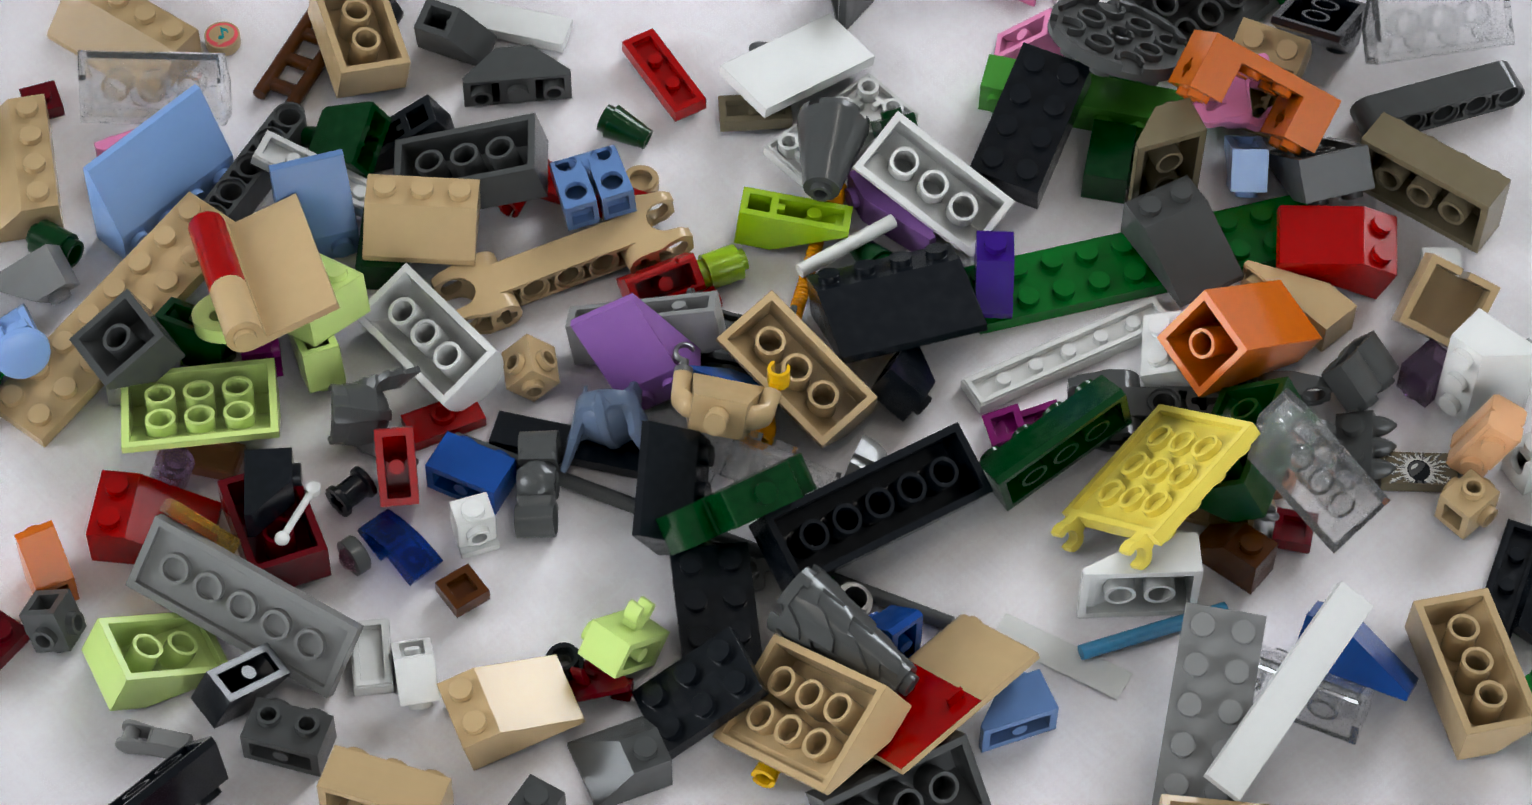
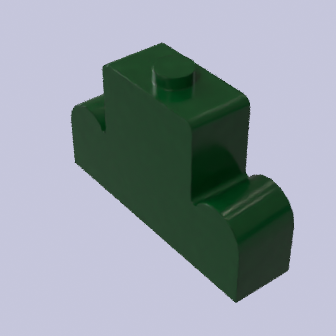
(736, 504)

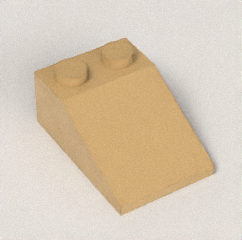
(509, 707)

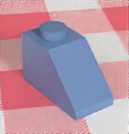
(1019, 712)

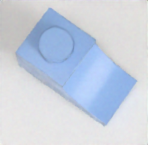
(1246, 165)

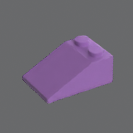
(633, 345)

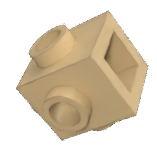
(530, 367)
(1467, 503)

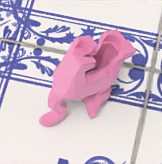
(1235, 108)

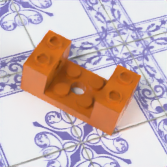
(1297, 115)

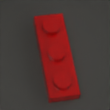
(664, 74)

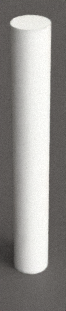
(846, 245)

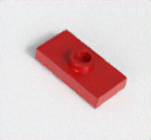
(434, 420)

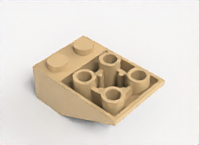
(1283, 49)

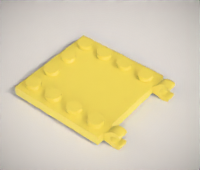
(1156, 479)

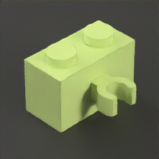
(624, 640)

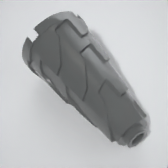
(833, 625)

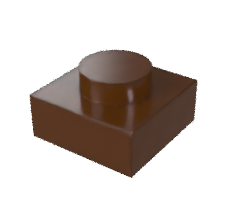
(462, 590)

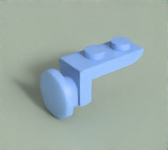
(22, 346)

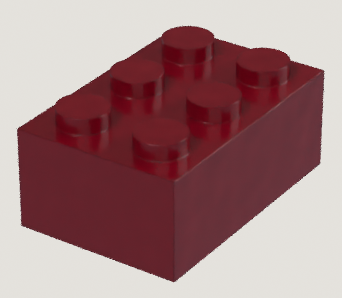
(297, 562)

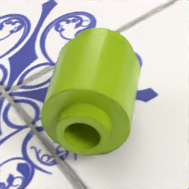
(723, 266)

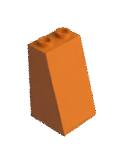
(1238, 335)

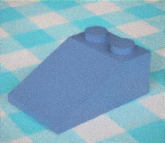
(325, 198)

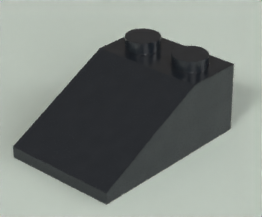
(1324, 22)

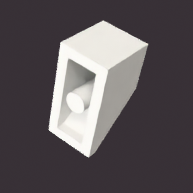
(415, 673)

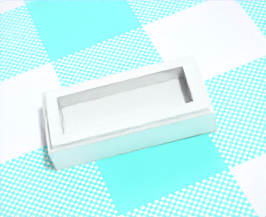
(373, 659)

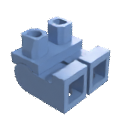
(588, 175)

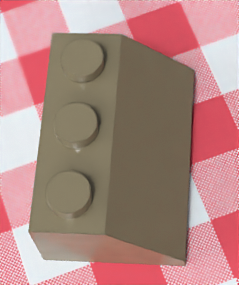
(1168, 147)

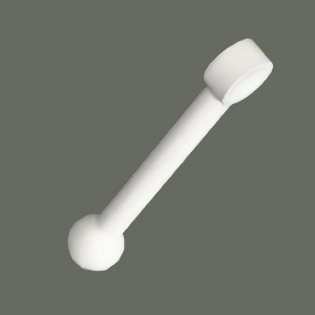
(312, 490)

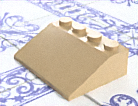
(816, 719)

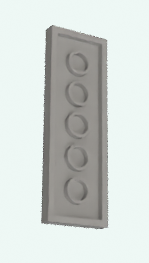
(243, 604)
(1207, 696)

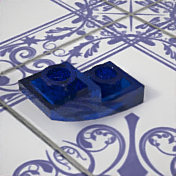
(399, 542)

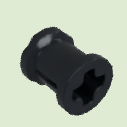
(351, 491)

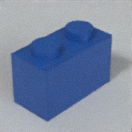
(467, 468)

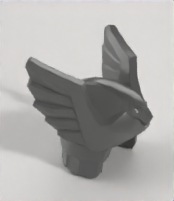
(362, 407)

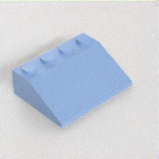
(154, 169)

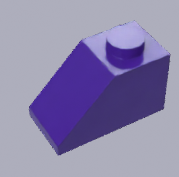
(994, 273)

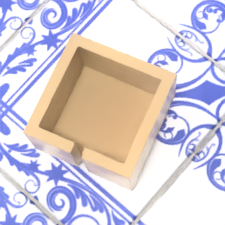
(1440, 301)

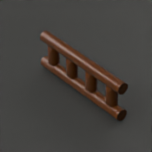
(287, 57)

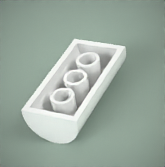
(429, 333)

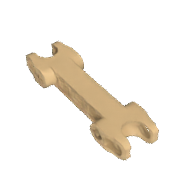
(507, 284)

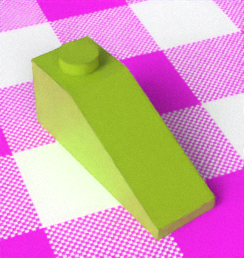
(785, 220)

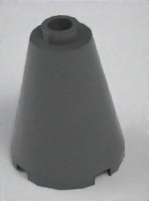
(829, 144)

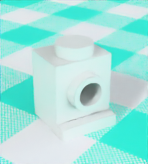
(473, 525)

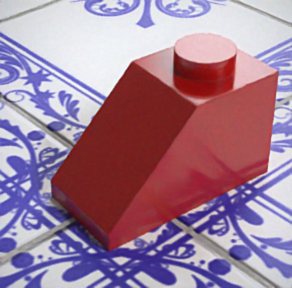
(396, 466)

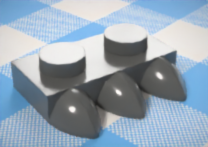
(1361, 436)

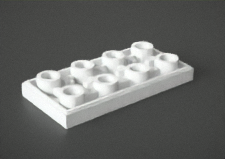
(796, 65)
(866, 93)

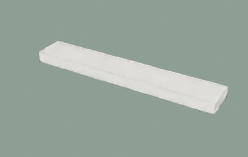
(1059, 357)
(1288, 691)

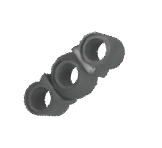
(537, 484)

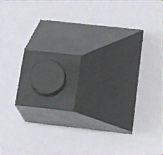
(622, 762)

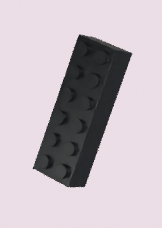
(872, 506)

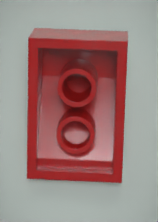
(1338, 246)
(126, 509)

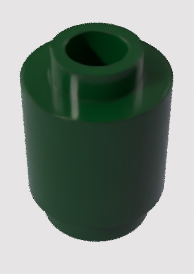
(50, 233)

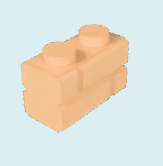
(1487, 436)

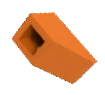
(44, 559)

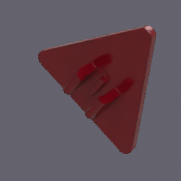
(594, 683)

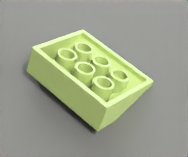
(202, 406)

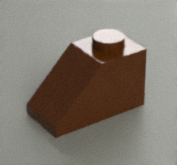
(1238, 553)

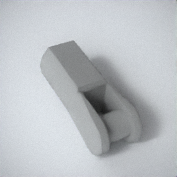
(159, 741)

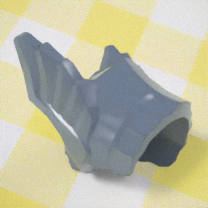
(606, 418)

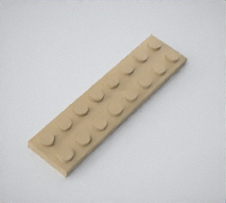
(154, 272)

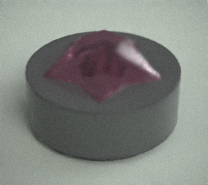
(353, 555)

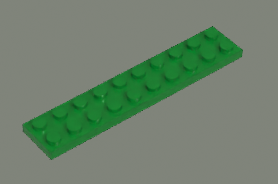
(1112, 272)

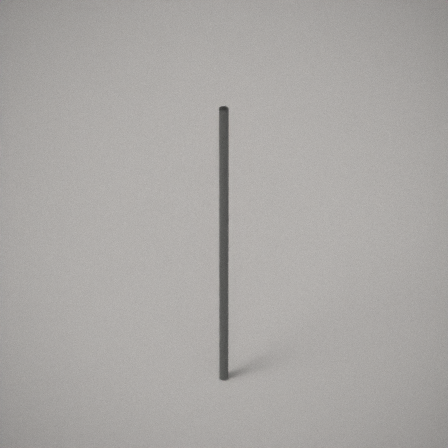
(627, 503)

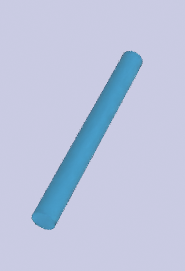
(1134, 636)

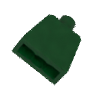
(355, 129)

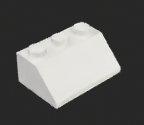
(1482, 362)

